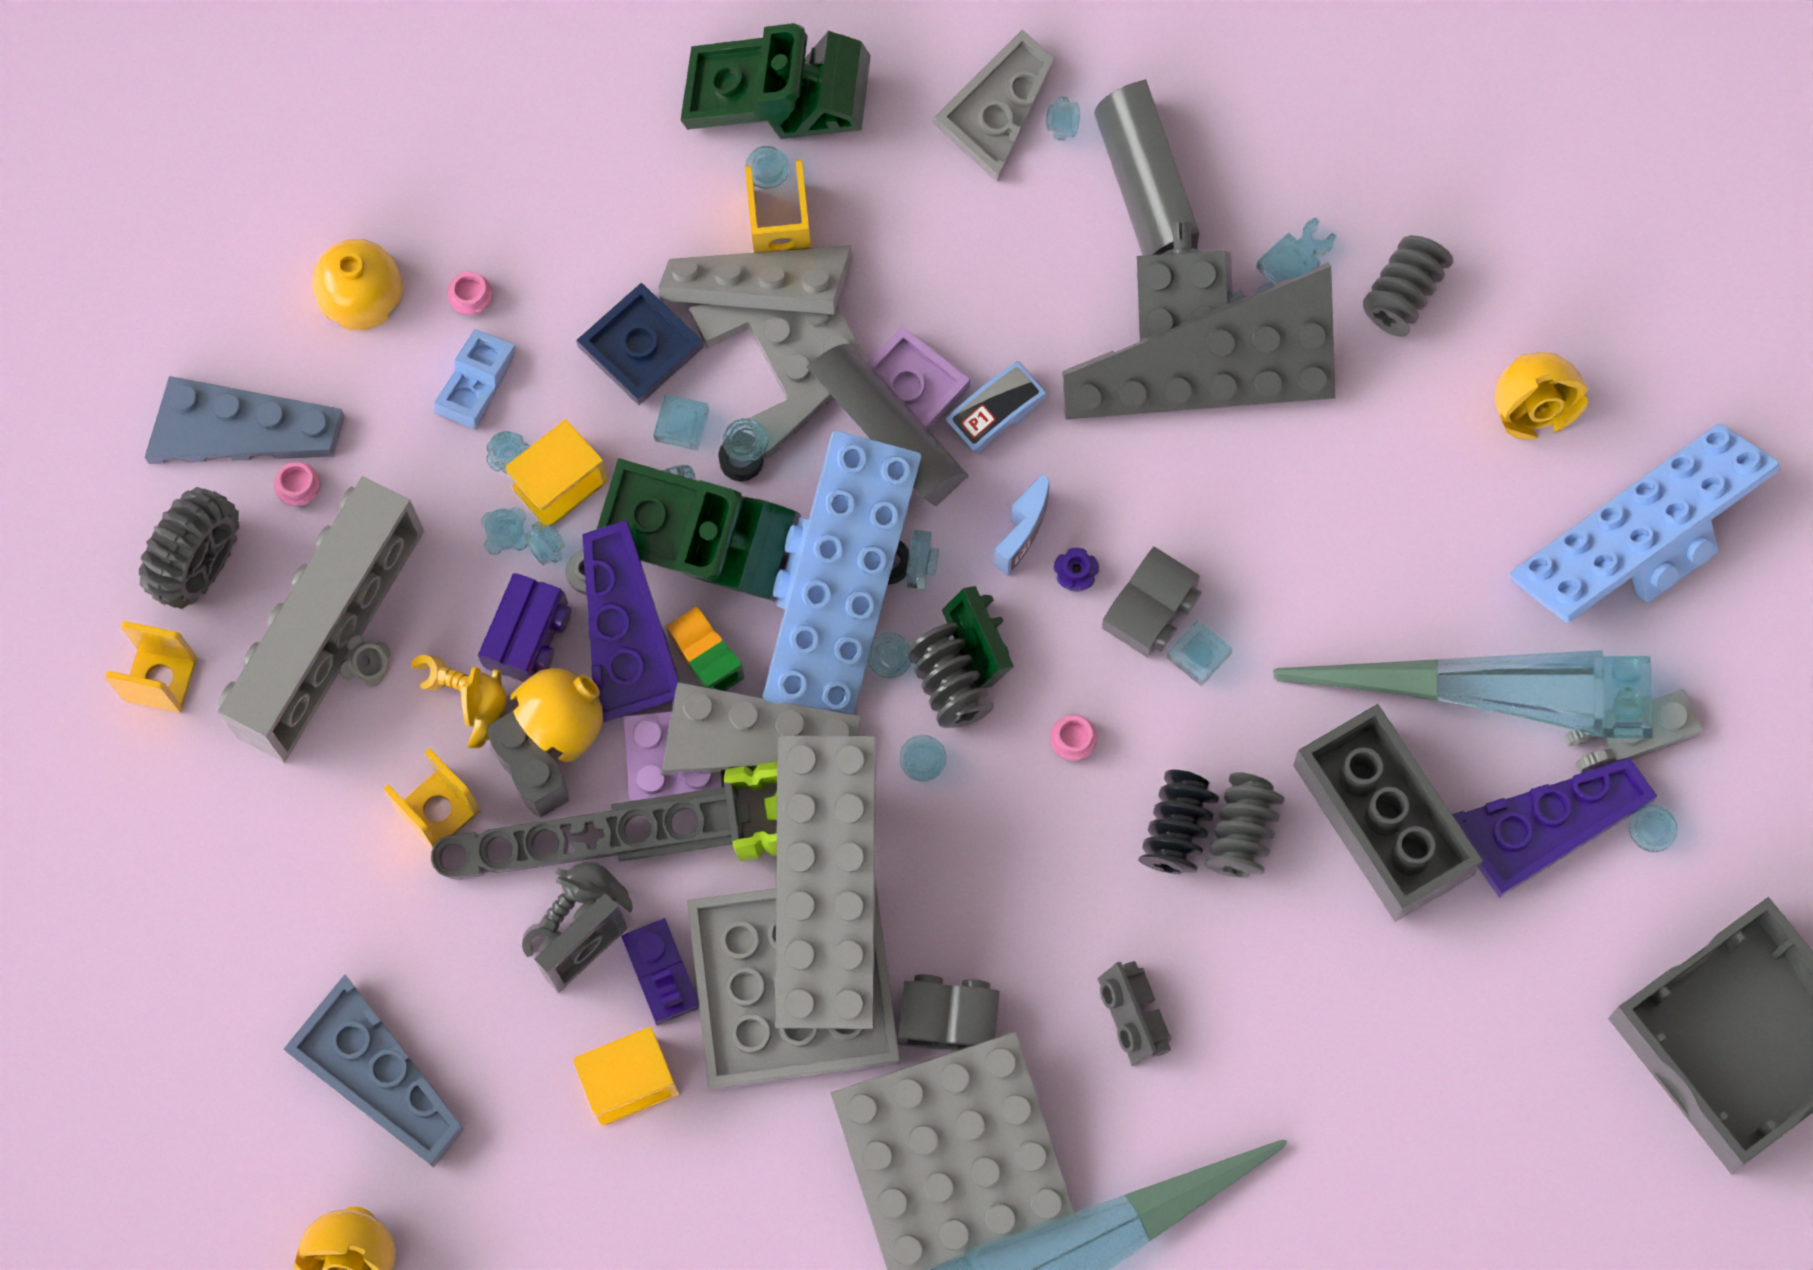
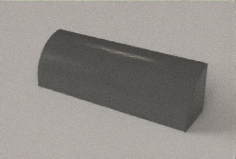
(1144, 167)
(887, 418)

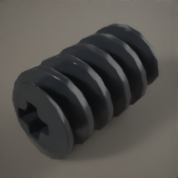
(1177, 823)

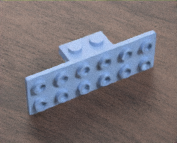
(1649, 530)
(839, 573)

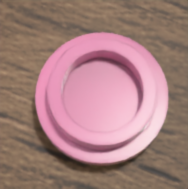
(469, 293)
(297, 484)
(1073, 737)

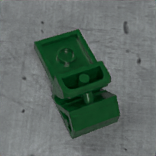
(778, 84)
(700, 528)

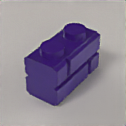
(525, 628)

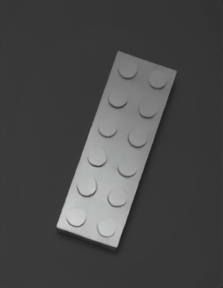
(328, 604)
(825, 882)

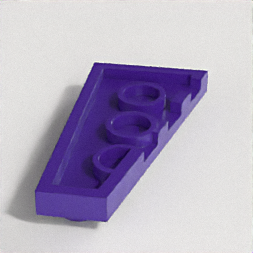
(625, 631)
(1551, 821)

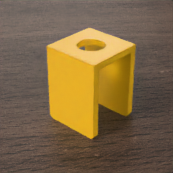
(797, 232)
(557, 473)
(155, 649)
(440, 784)
(625, 1076)

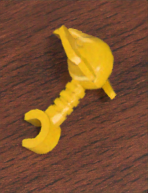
(481, 694)

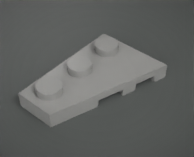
(996, 102)

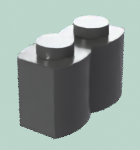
(1152, 602)
(531, 768)
(945, 1014)

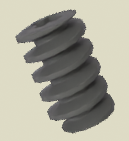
(1406, 284)
(945, 677)
(1243, 826)

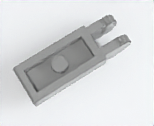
(1672, 723)

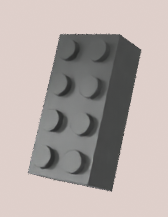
(1387, 812)

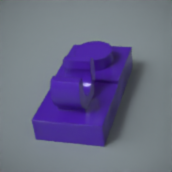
(660, 971)

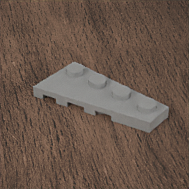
(772, 280)
(732, 730)

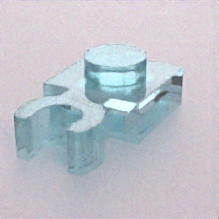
(1295, 257)

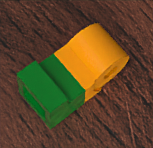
(704, 651)

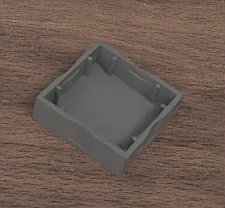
(1732, 1034)

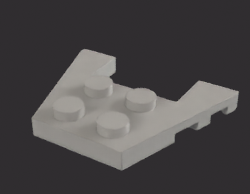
(789, 345)

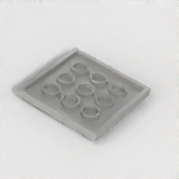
(736, 998)
(952, 1153)

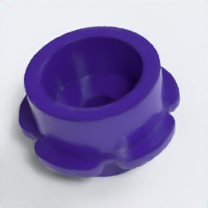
(1076, 581)

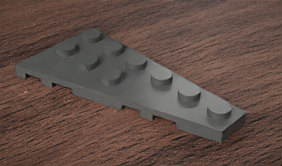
(1235, 355)

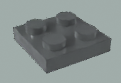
(570, 952)

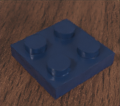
(640, 343)

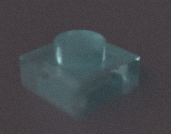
(681, 422)
(922, 559)
(1199, 652)

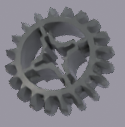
(189, 547)

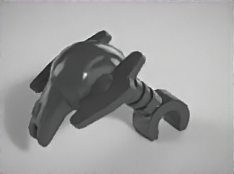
(579, 885)

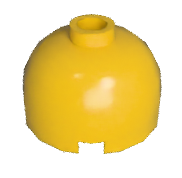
(357, 284)
(1538, 393)
(559, 711)
(346, 1242)

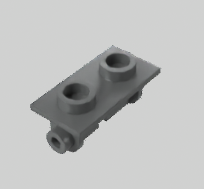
(1124, 992)

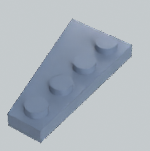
(223, 422)
(368, 1067)

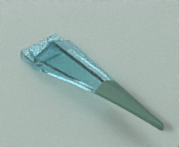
(1561, 688)
(1113, 1229)

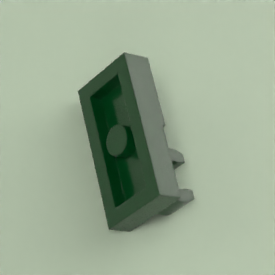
(980, 635)

